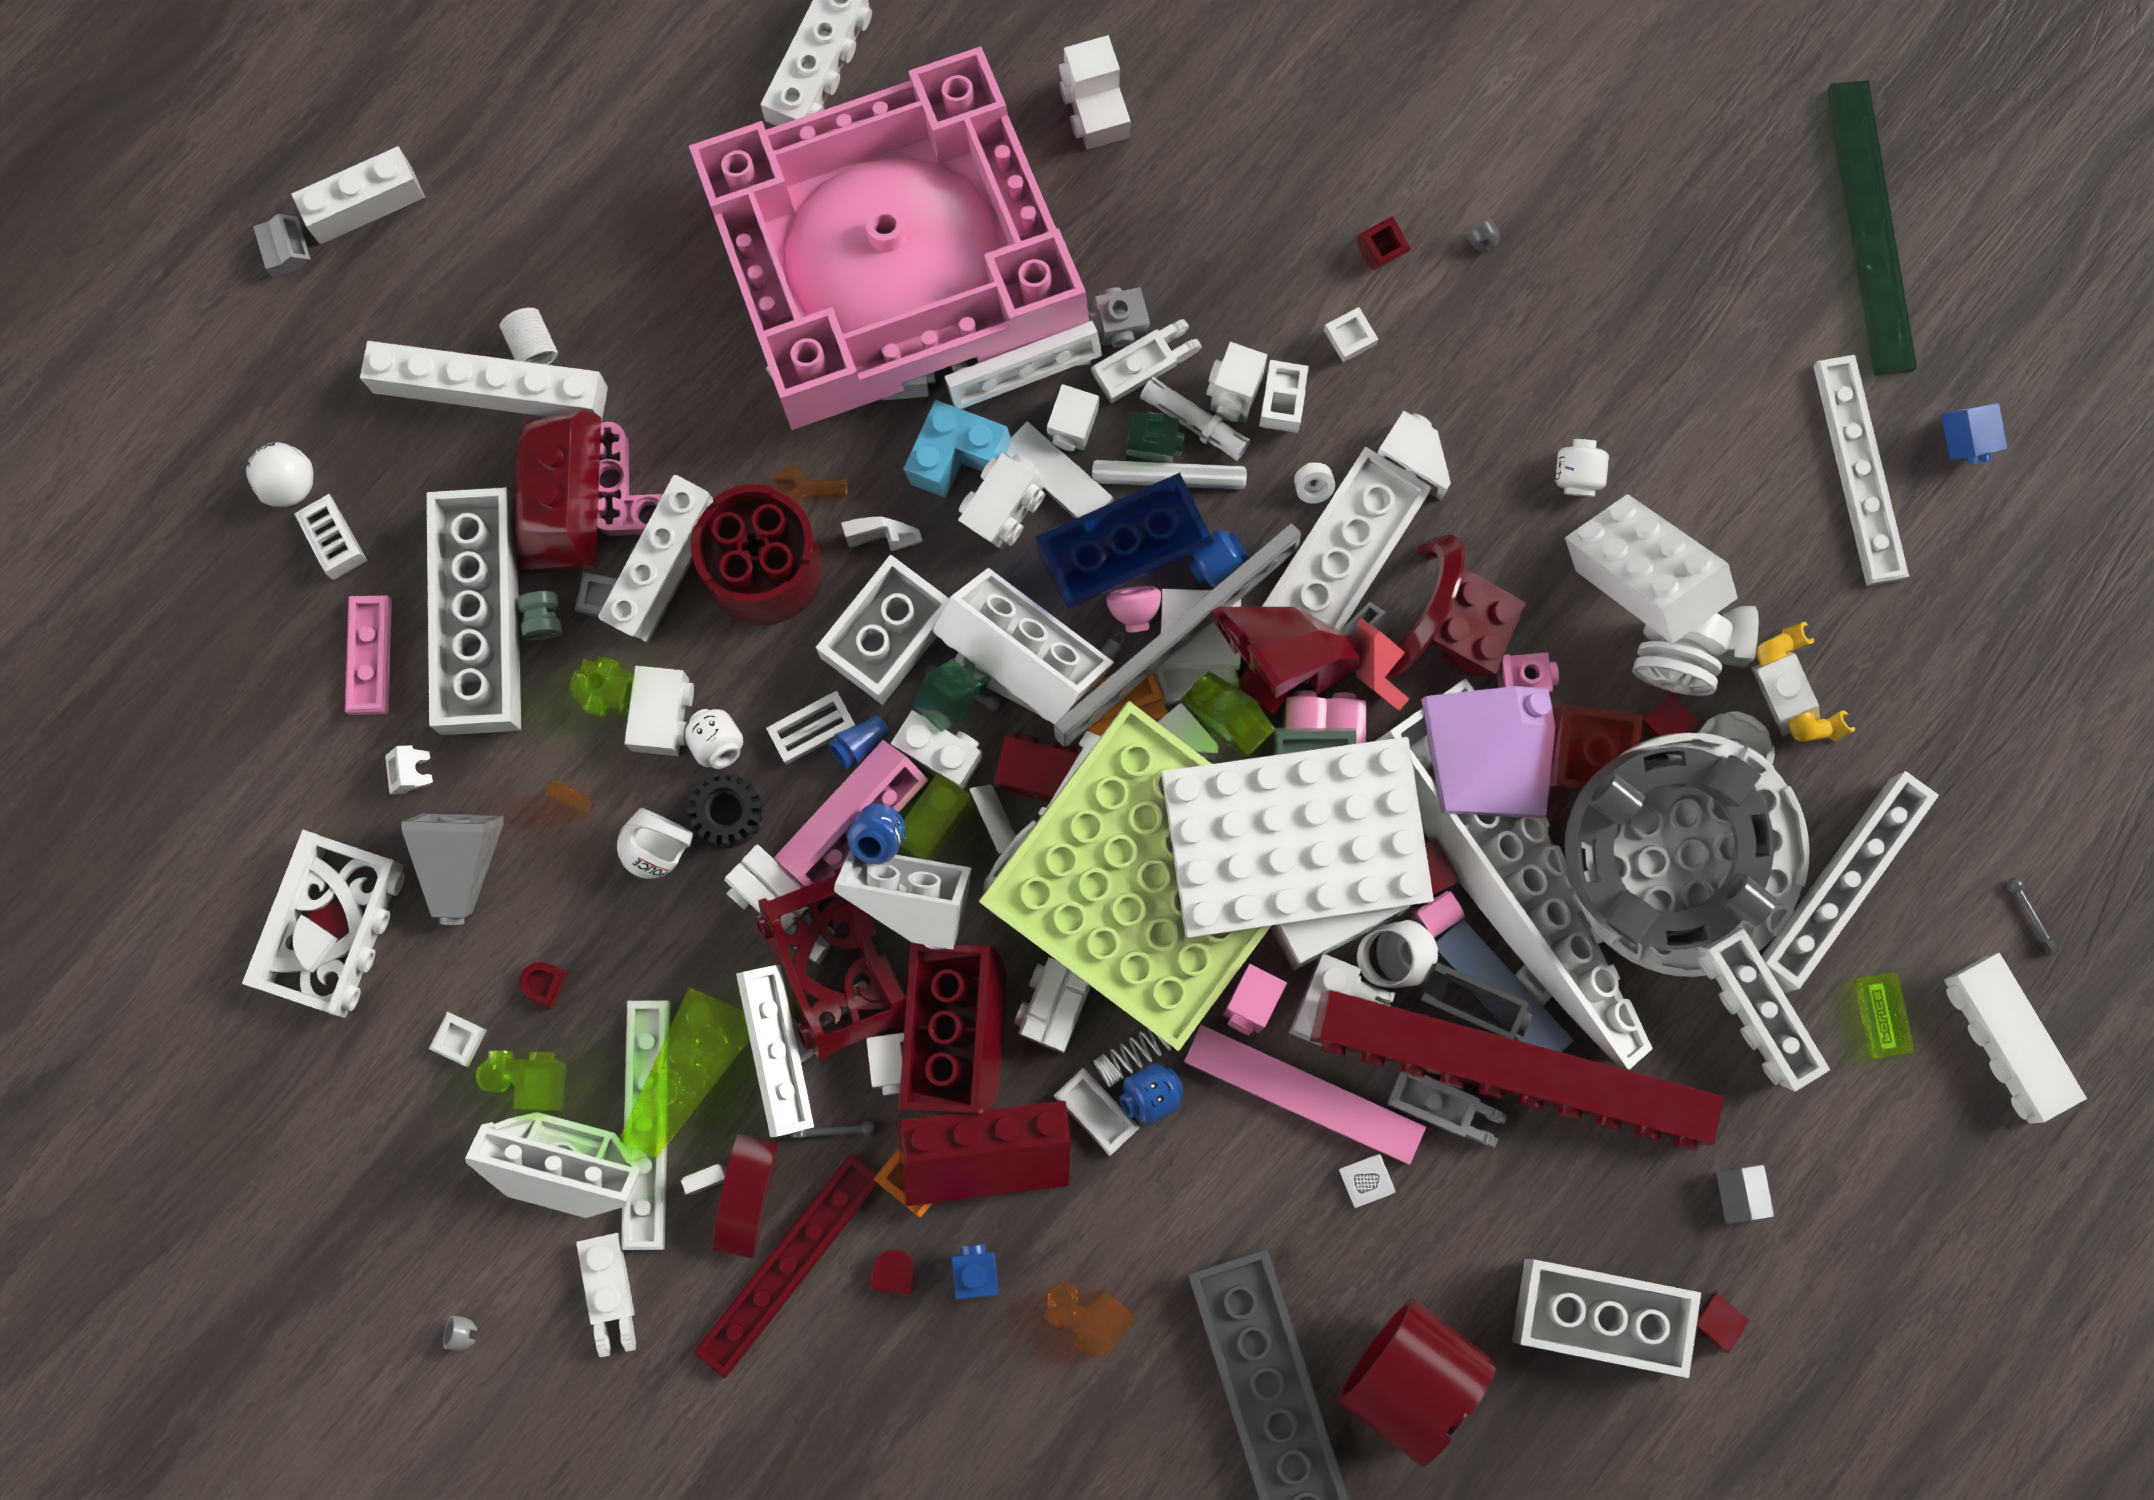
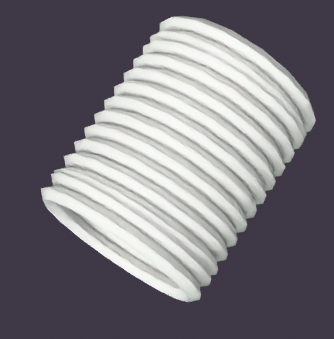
(528, 337)

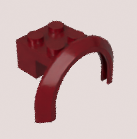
(1464, 616)

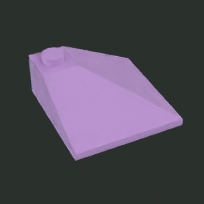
(1492, 750)

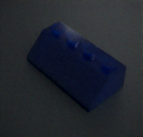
(1123, 541)

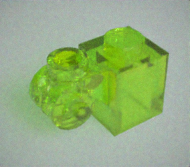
(537, 1080)

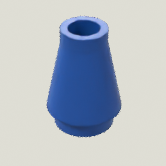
(858, 741)

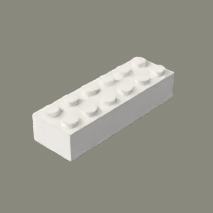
(473, 612)

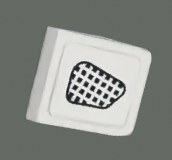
(1367, 1180)

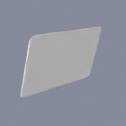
(993, 816)

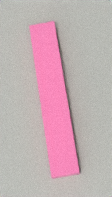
(1305, 1095)

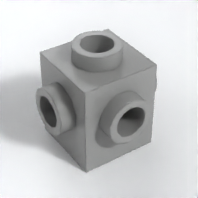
(1119, 316)

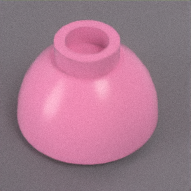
(1134, 606)

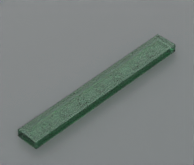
(1871, 228)

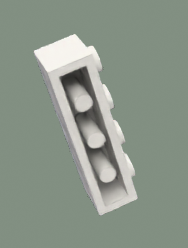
(815, 59)
(1763, 1009)

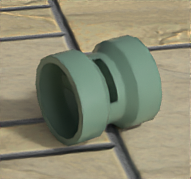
(539, 615)

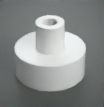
(1314, 483)

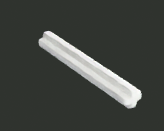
(1150, 473)

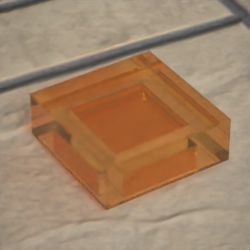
(570, 797)

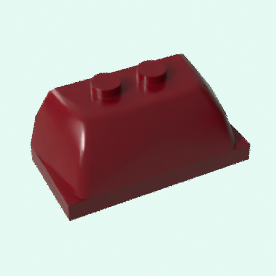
(557, 492)
(953, 1029)

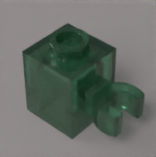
(1154, 438)
(949, 693)

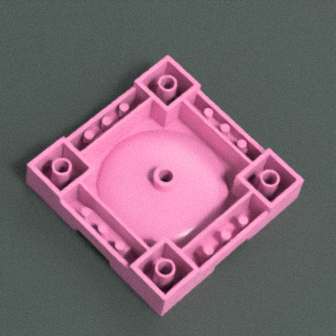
(889, 238)

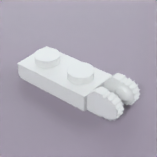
(1142, 361)
(607, 1290)

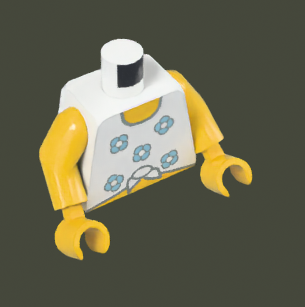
(1789, 691)

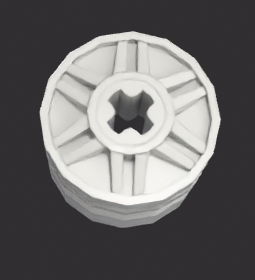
(1688, 663)

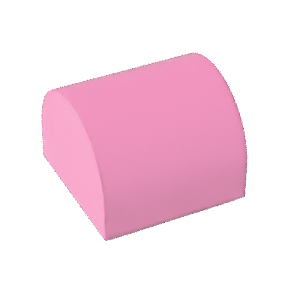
(1439, 914)

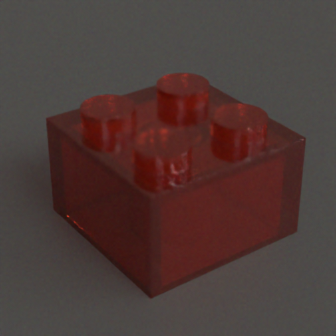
(1587, 742)

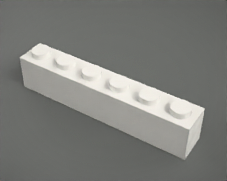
(481, 381)
(1847, 880)

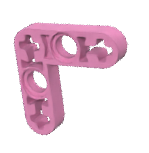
(628, 505)

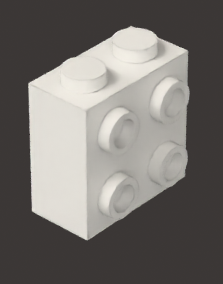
(1003, 499)

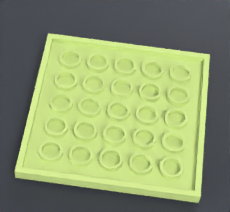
(1103, 886)

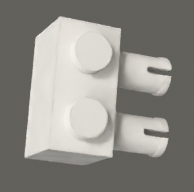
(1335, 976)

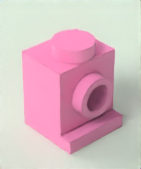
(1512, 671)

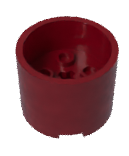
(763, 586)
(1417, 1382)

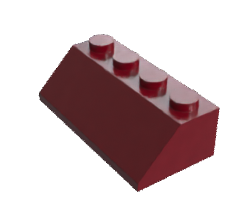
(984, 1153)

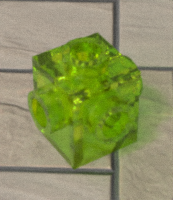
(602, 687)

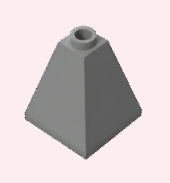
(451, 859)

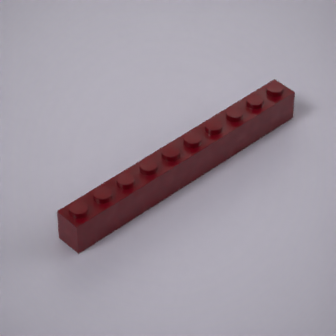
(1517, 1069)

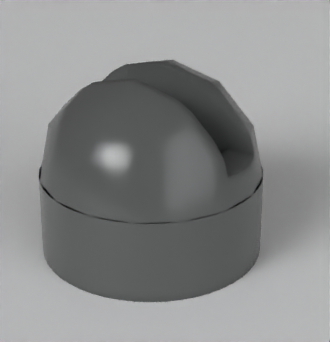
(1482, 233)

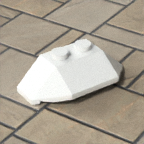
(555, 1164)

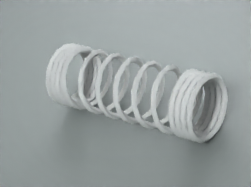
(1111, 1074)

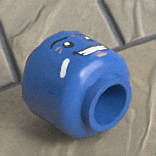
(876, 834)

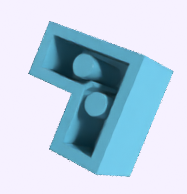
(949, 440)

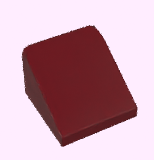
(1720, 1323)

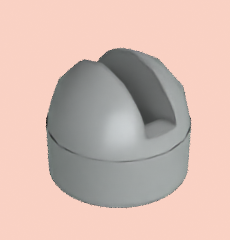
(457, 1333)

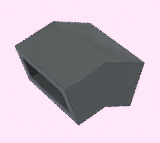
(1744, 1194)

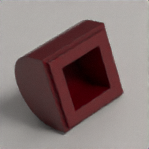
(1382, 243)

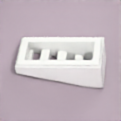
(345, 560)

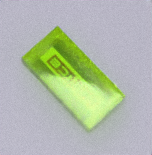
(1883, 1015)

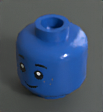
(1151, 1094)

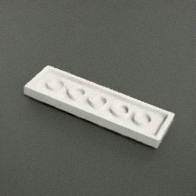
(1350, 540)

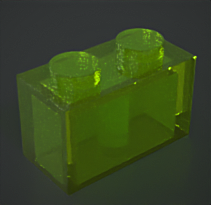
(1228, 713)
(934, 818)

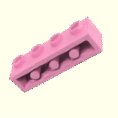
(822, 842)

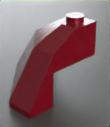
(1288, 646)

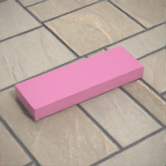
(368, 655)

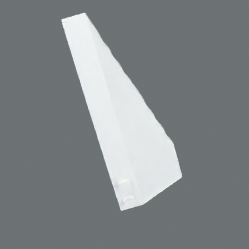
(1531, 902)

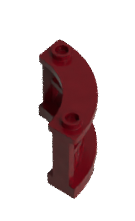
(881, 993)

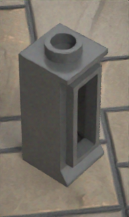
(1515, 1020)

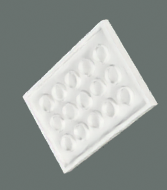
(1297, 836)

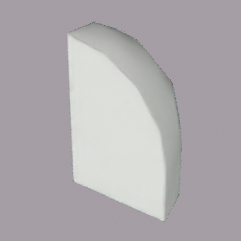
(1744, 636)

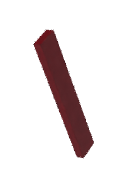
(787, 1266)

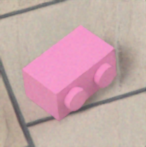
(1253, 1000)

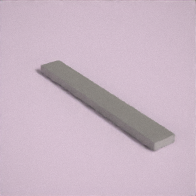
(1176, 636)

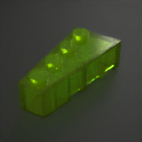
(690, 1062)

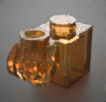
(1097, 1325)

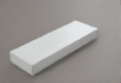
(1061, 476)

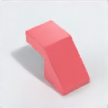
(1376, 661)

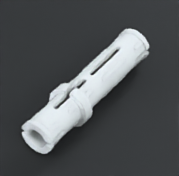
(1208, 427)

